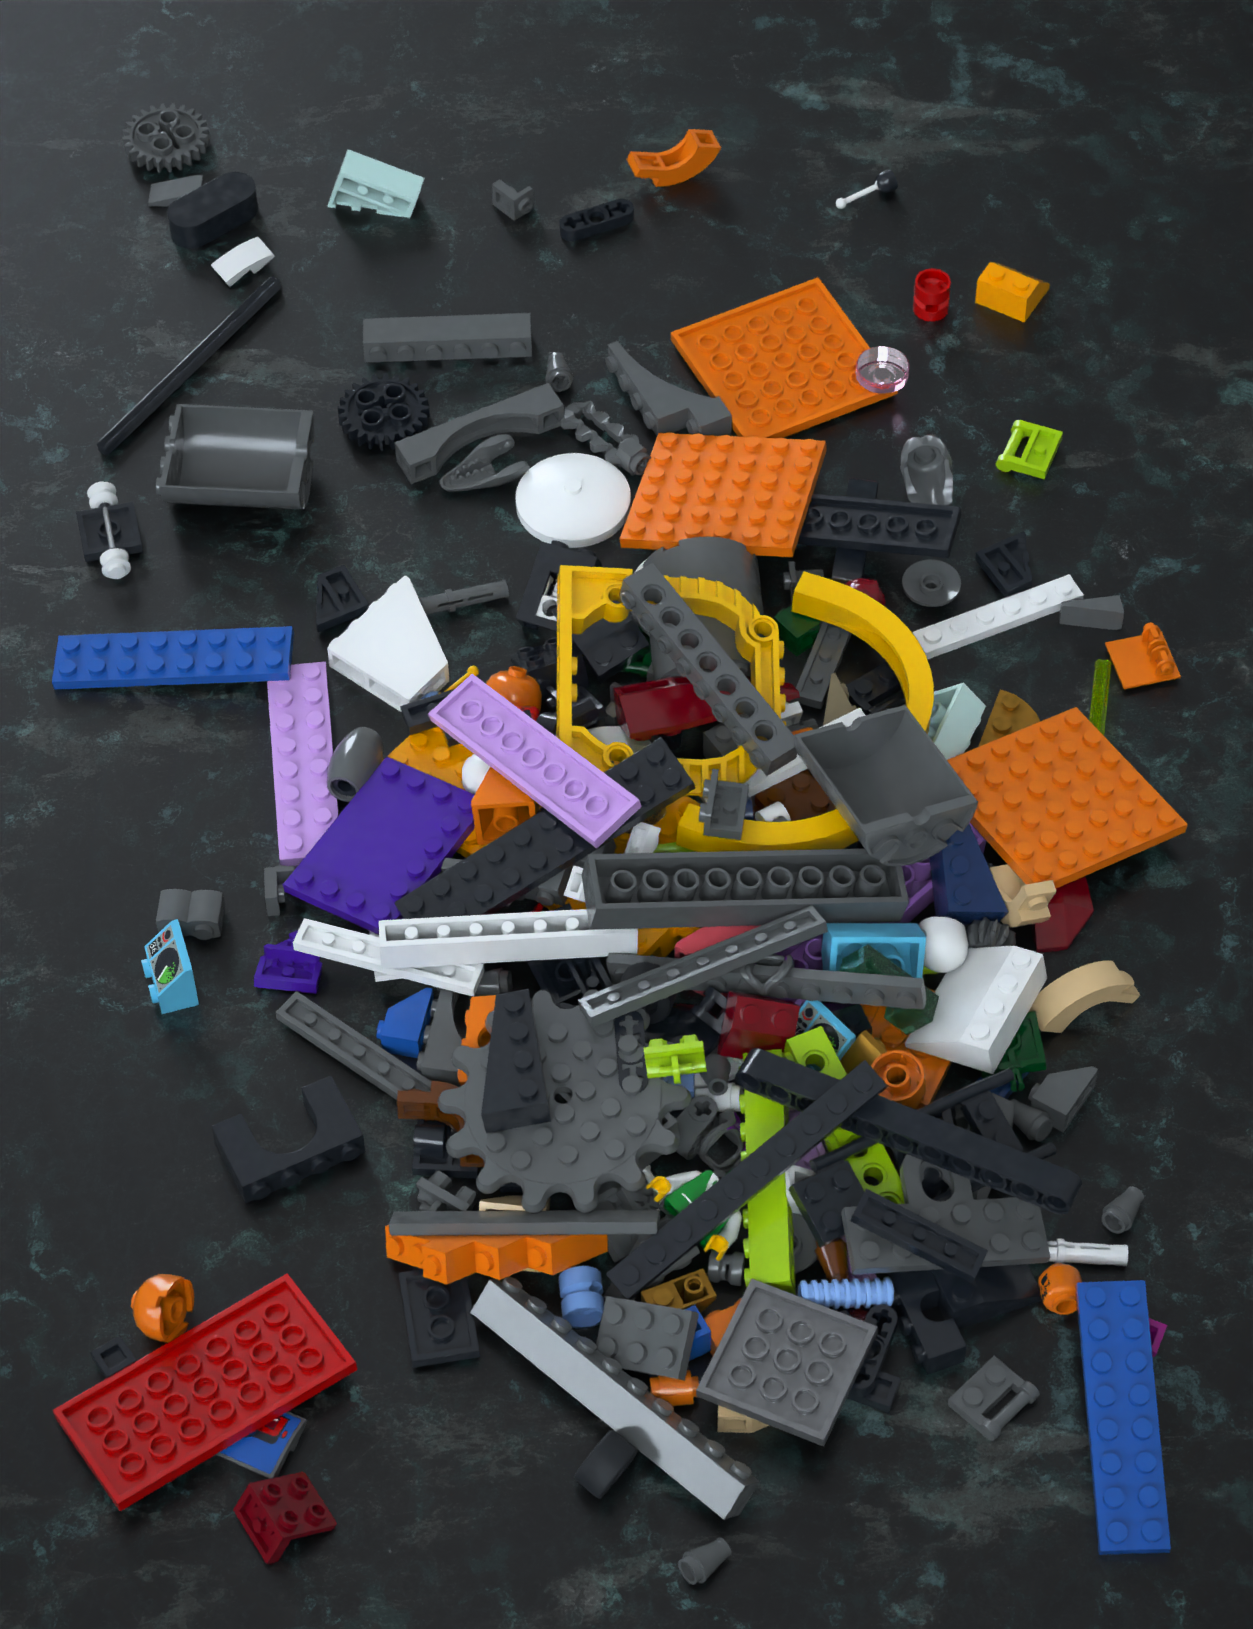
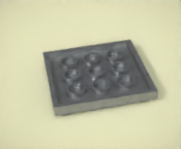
(787, 1362)

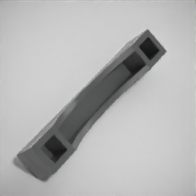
(528, 412)
(441, 1040)

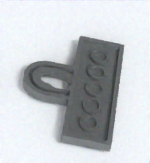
(1003, 1226)

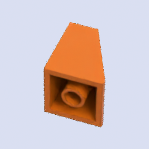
(499, 807)

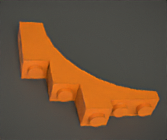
(497, 1256)

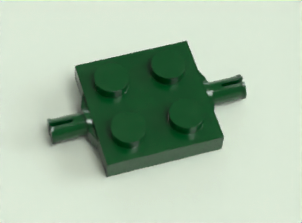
(1023, 1053)

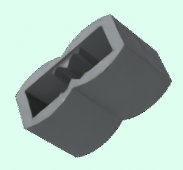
(198, 912)

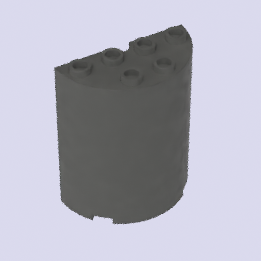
(237, 457)
(714, 560)
(889, 784)

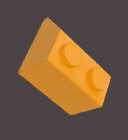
(1009, 291)

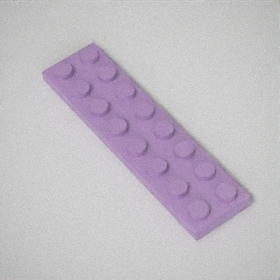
(301, 759)
(535, 760)

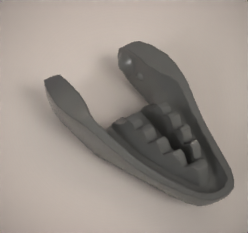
(477, 468)

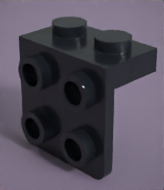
(542, 665)

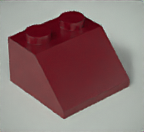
(756, 1023)

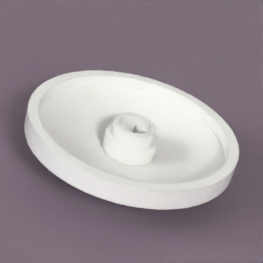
(573, 500)

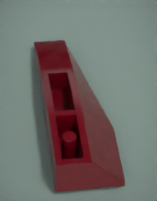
(667, 707)

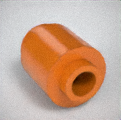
(673, 1390)

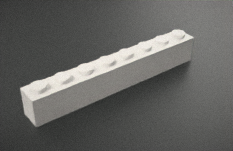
(498, 939)

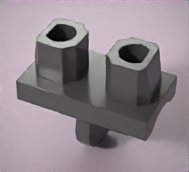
(435, 1197)

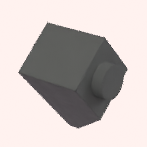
(1063, 1094)

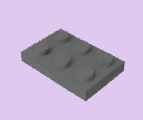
(647, 1337)

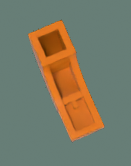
(678, 163)

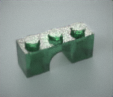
(870, 961)

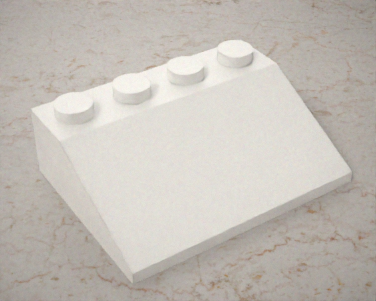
(982, 1006)

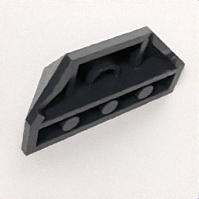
(569, 978)

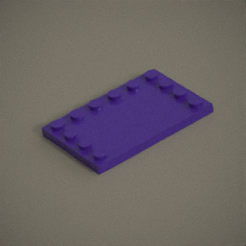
(384, 845)

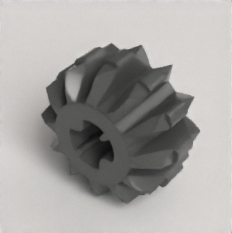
(989, 934)

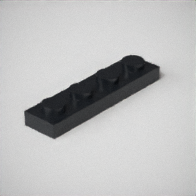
(919, 1236)

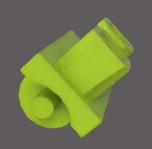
(675, 1059)

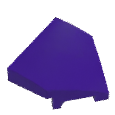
(288, 969)

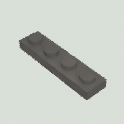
(821, 663)

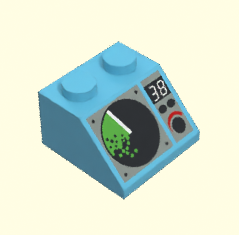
(170, 970)
(816, 1014)

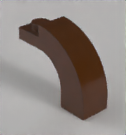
(424, 1106)

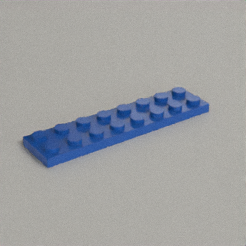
(173, 657)
(1122, 1418)

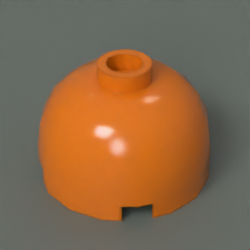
(517, 687)
(162, 1306)

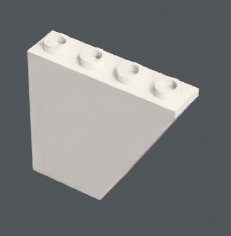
(392, 649)

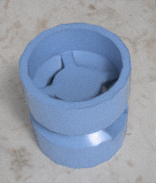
(581, 1296)

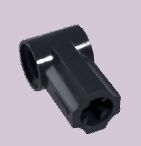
(583, 714)

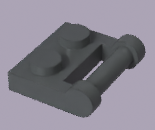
(985, 1391)

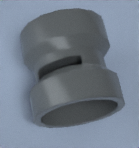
(718, 1269)

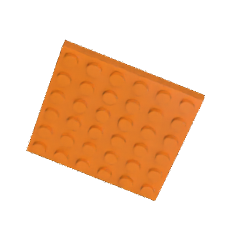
(779, 361)
(725, 489)
(1062, 800)

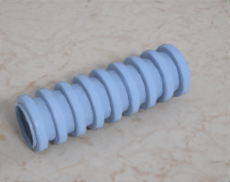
(848, 1293)

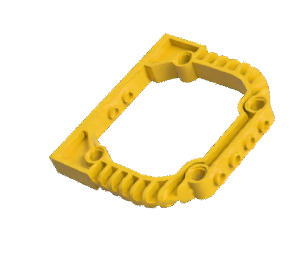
(587, 597)

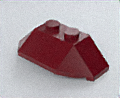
(1069, 913)

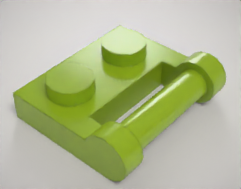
(1037, 453)

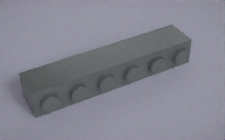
(447, 337)

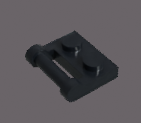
(874, 688)

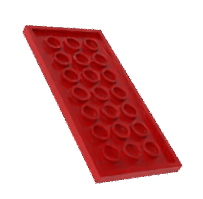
(204, 1391)

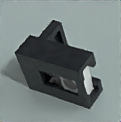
(541, 581)

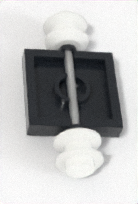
(109, 530)

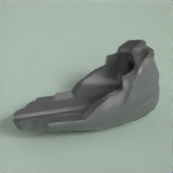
(927, 471)

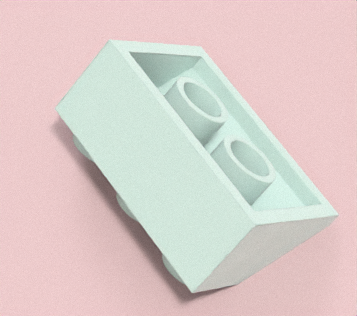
(954, 719)

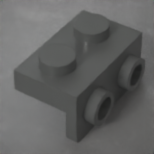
(725, 807)

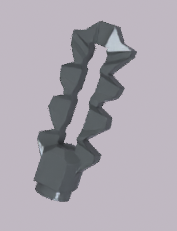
(628, 455)

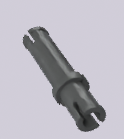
(464, 597)

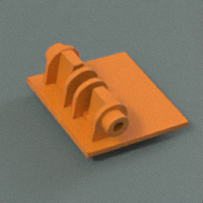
(1143, 658)

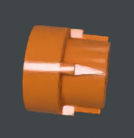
(904, 1067)

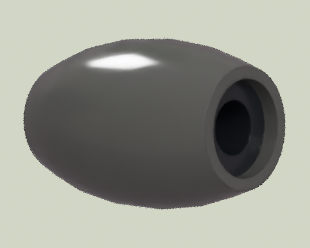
(354, 762)

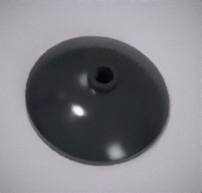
(682, 1023)

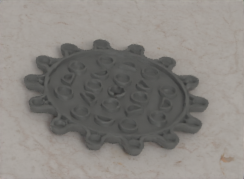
(591, 1136)

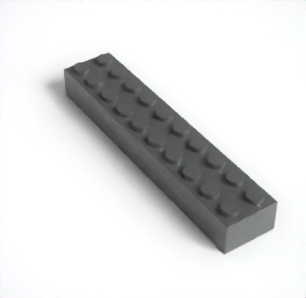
(739, 888)

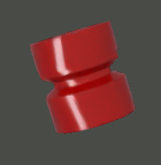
(931, 294)

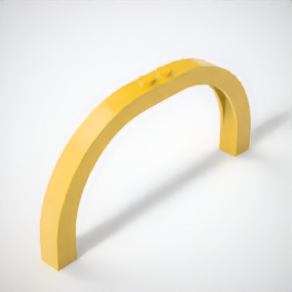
(894, 641)

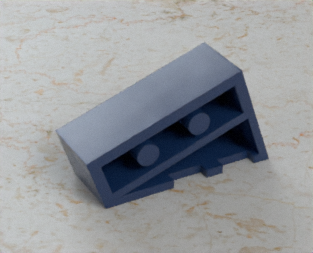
(964, 882)

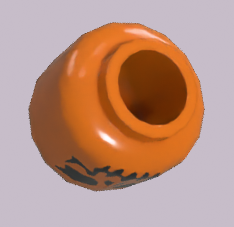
(1058, 1288)

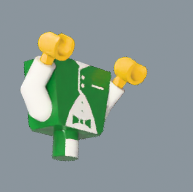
(686, 1188)

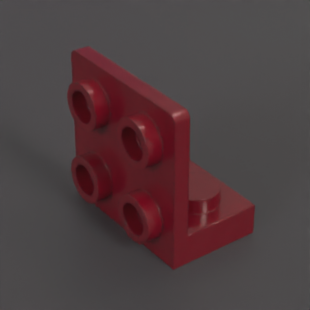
(281, 1511)

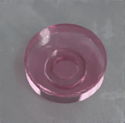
(882, 369)

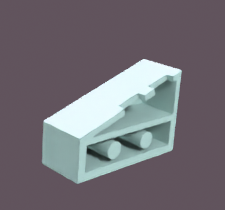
(376, 186)

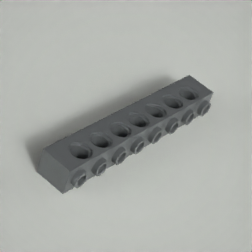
(651, 585)

